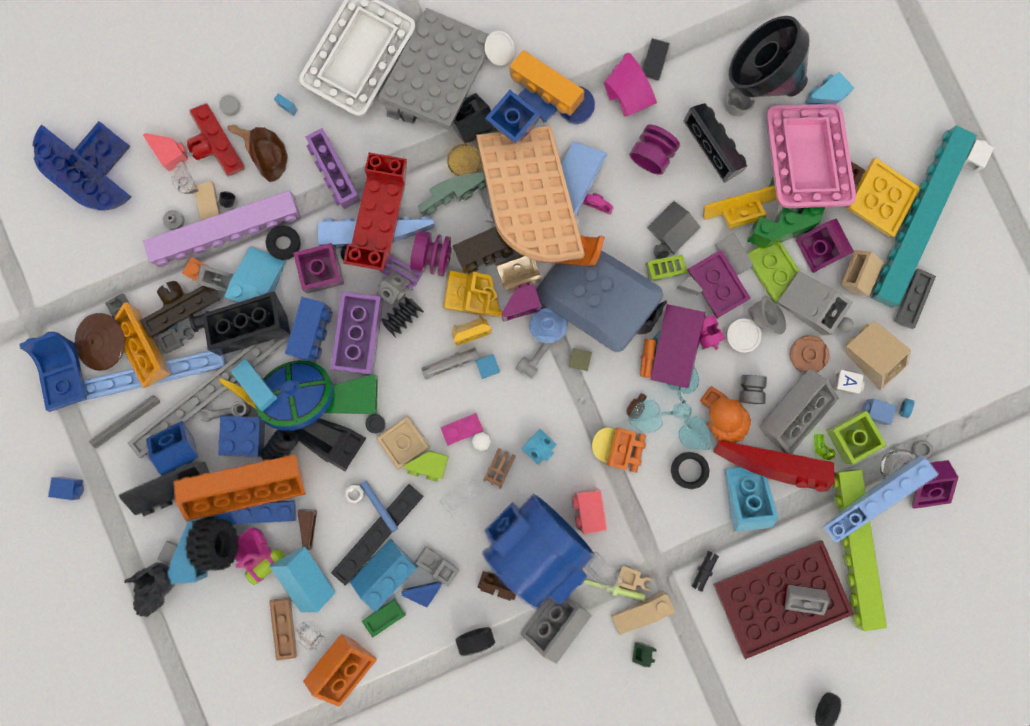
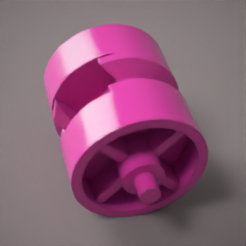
(710, 333)

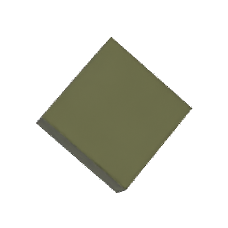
(580, 359)

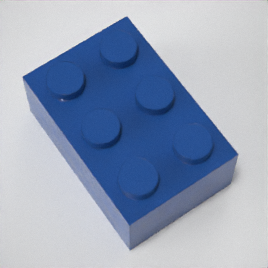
(309, 330)

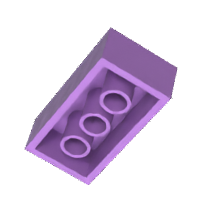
(357, 333)

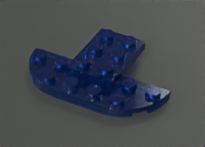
(84, 169)

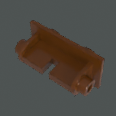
(490, 582)

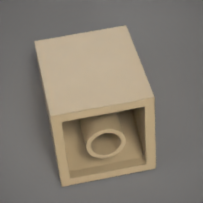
(878, 354)

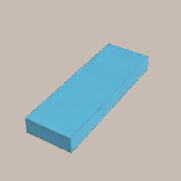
(254, 384)

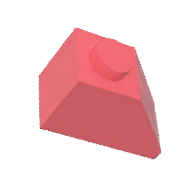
(167, 150)

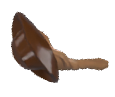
(265, 150)

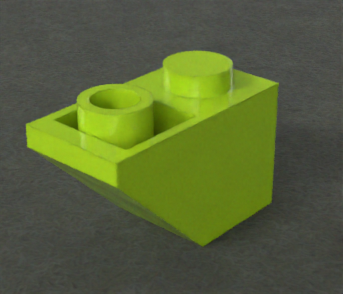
(429, 464)

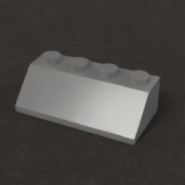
(799, 411)

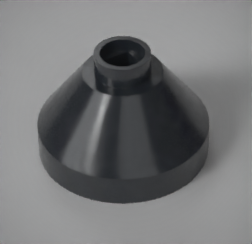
(772, 59)

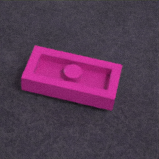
(461, 429)

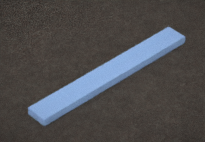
(128, 379)

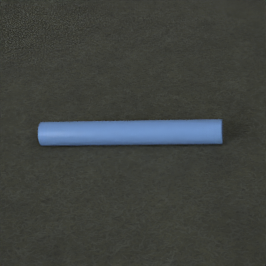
(379, 506)

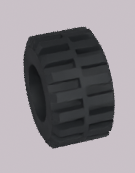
(212, 544)

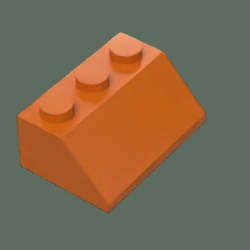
(339, 671)

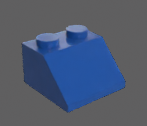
(513, 117)

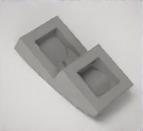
(437, 566)

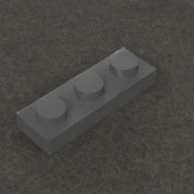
(915, 298)

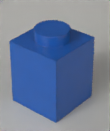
(66, 488)

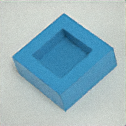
(285, 104)
(487, 366)

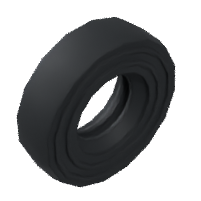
(279, 231)
(828, 710)

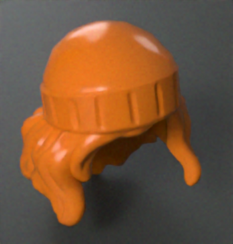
(728, 420)

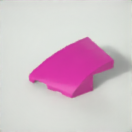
(629, 86)

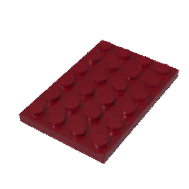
(758, 596)

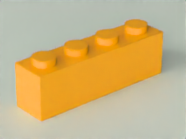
(546, 83)

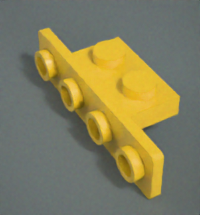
(742, 208)

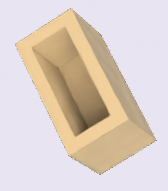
(862, 273)

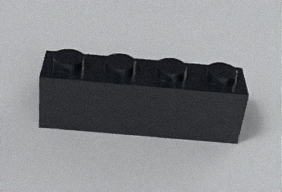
(714, 142)
(245, 324)
(159, 491)

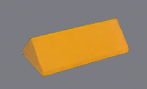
(140, 347)

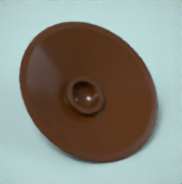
(99, 341)

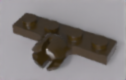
(177, 306)

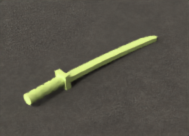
(620, 590)

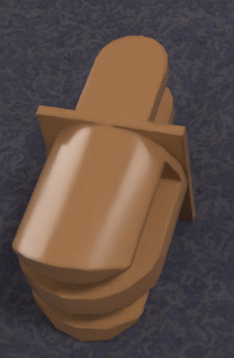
(493, 480)

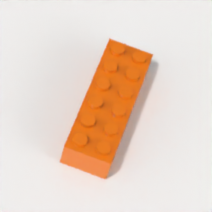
(239, 487)

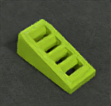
(652, 273)

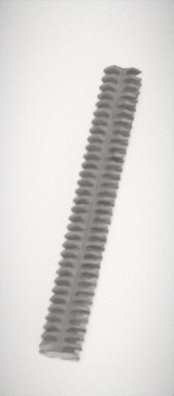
(124, 422)

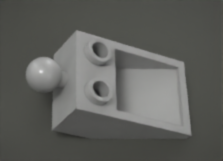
(812, 302)

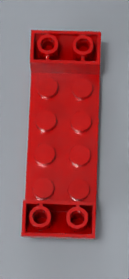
(378, 212)

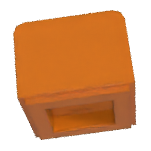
(711, 396)

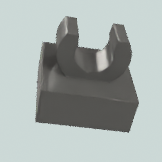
(116, 303)

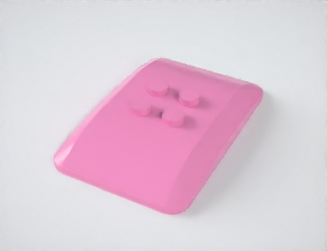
(810, 156)

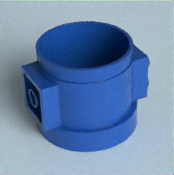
(537, 552)

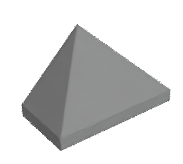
(213, 278)

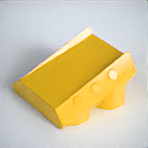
(471, 331)

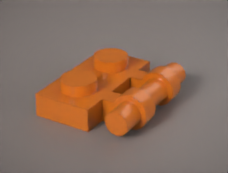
(622, 447)

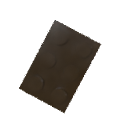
(481, 250)

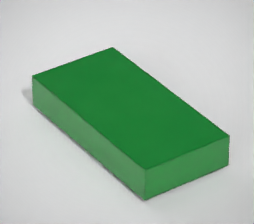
(383, 617)

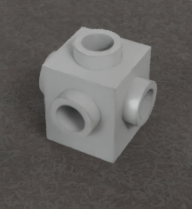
(392, 287)

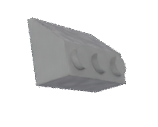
(555, 627)

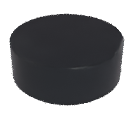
(375, 423)

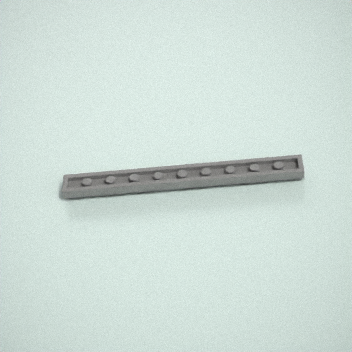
(205, 393)

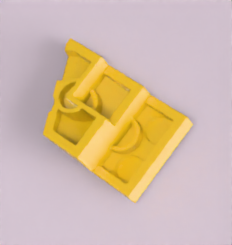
(471, 294)

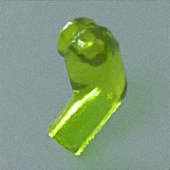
(821, 449)

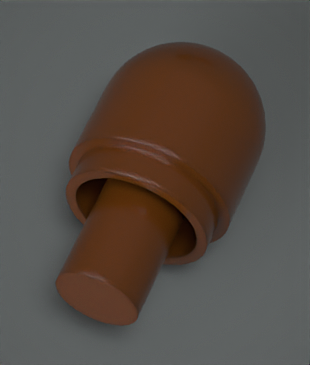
(633, 403)

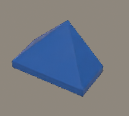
(423, 593)

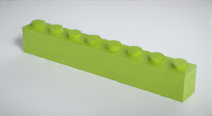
(860, 557)

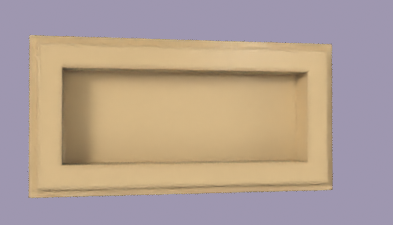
(207, 200)

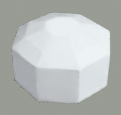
(481, 441)
(354, 493)

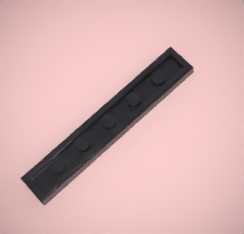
(376, 535)

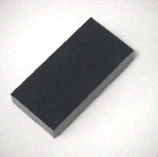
(655, 59)

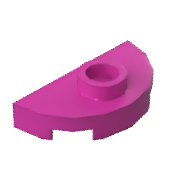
(597, 202)

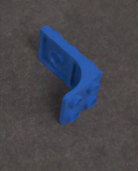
(57, 369)

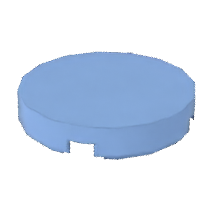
(547, 326)

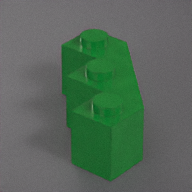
(786, 226)

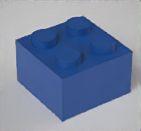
(241, 436)
(171, 448)

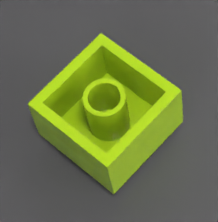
(856, 437)

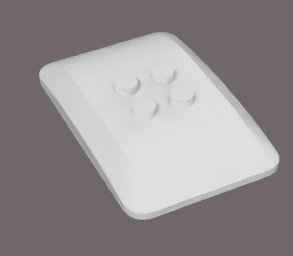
(357, 54)

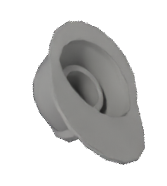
(768, 315)

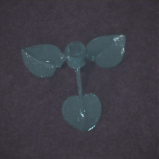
(693, 435)

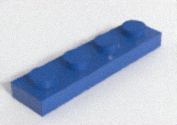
(270, 512)

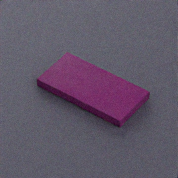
(678, 346)

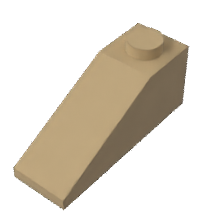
(643, 613)

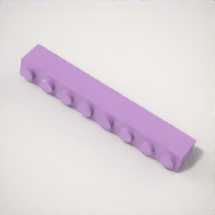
(221, 228)

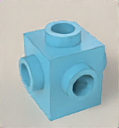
(539, 447)

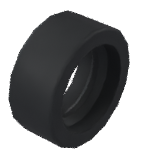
(704, 470)
(475, 641)

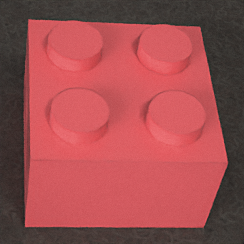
(590, 511)

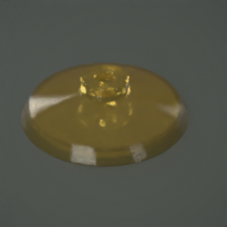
(463, 159)

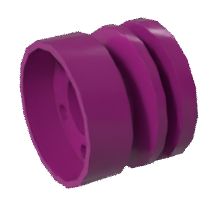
(654, 149)
(430, 253)

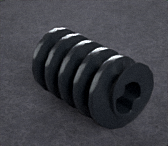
(401, 316)
(280, 444)

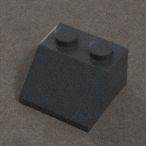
(471, 118)

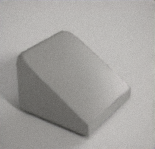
(690, 286)

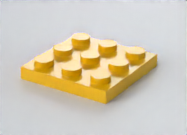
(883, 197)

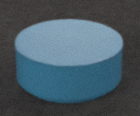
(906, 408)

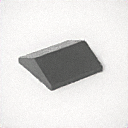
(674, 226)

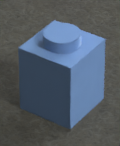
(879, 411)

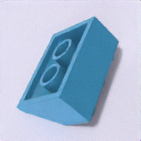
(383, 575)

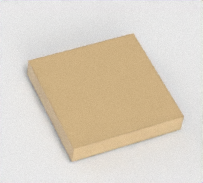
(403, 442)

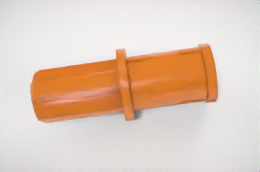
(647, 358)

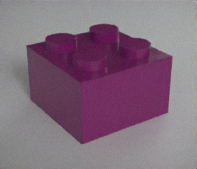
(318, 268)

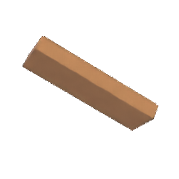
(283, 628)

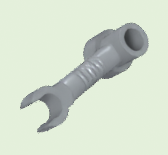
(529, 367)
(236, 410)

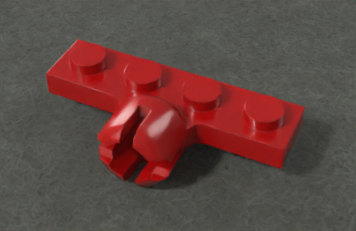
(212, 141)

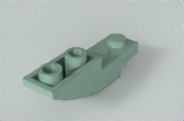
(459, 186)

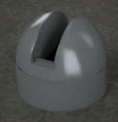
(661, 251)

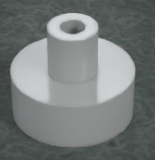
(173, 220)

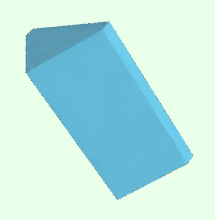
(303, 580)

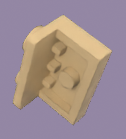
(517, 271)

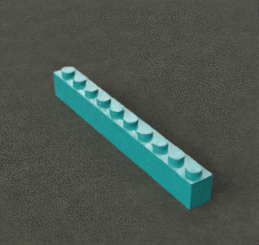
(923, 216)

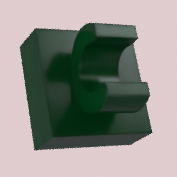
(643, 654)

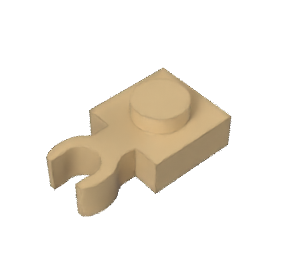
(633, 578)

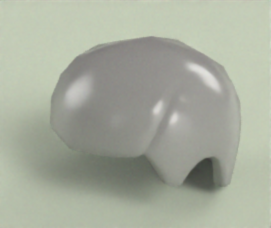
(737, 103)

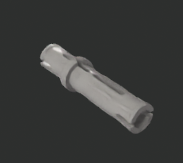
(457, 360)

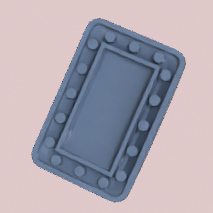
(601, 299)

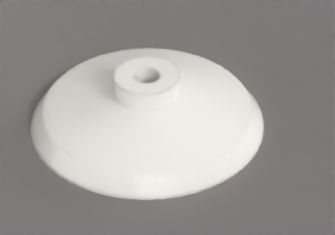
(499, 48)
(744, 335)

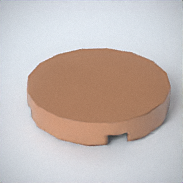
(809, 353)

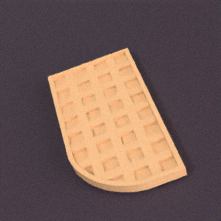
(530, 195)

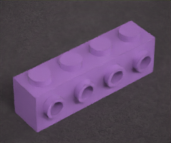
(333, 169)

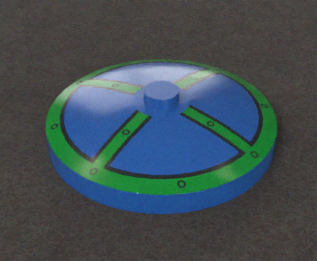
(301, 393)

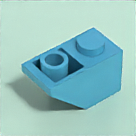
(832, 92)

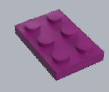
(719, 284)

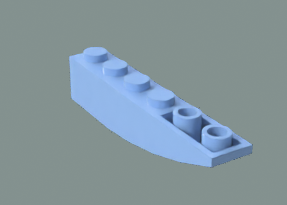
(341, 232)
(881, 497)

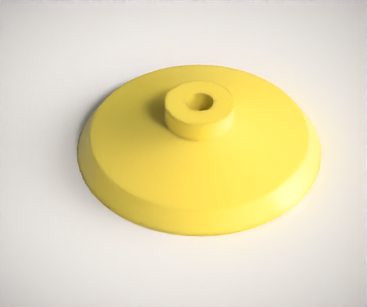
(602, 443)

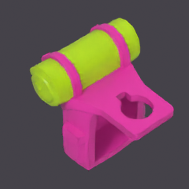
(255, 555)

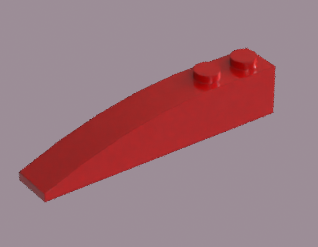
(780, 466)

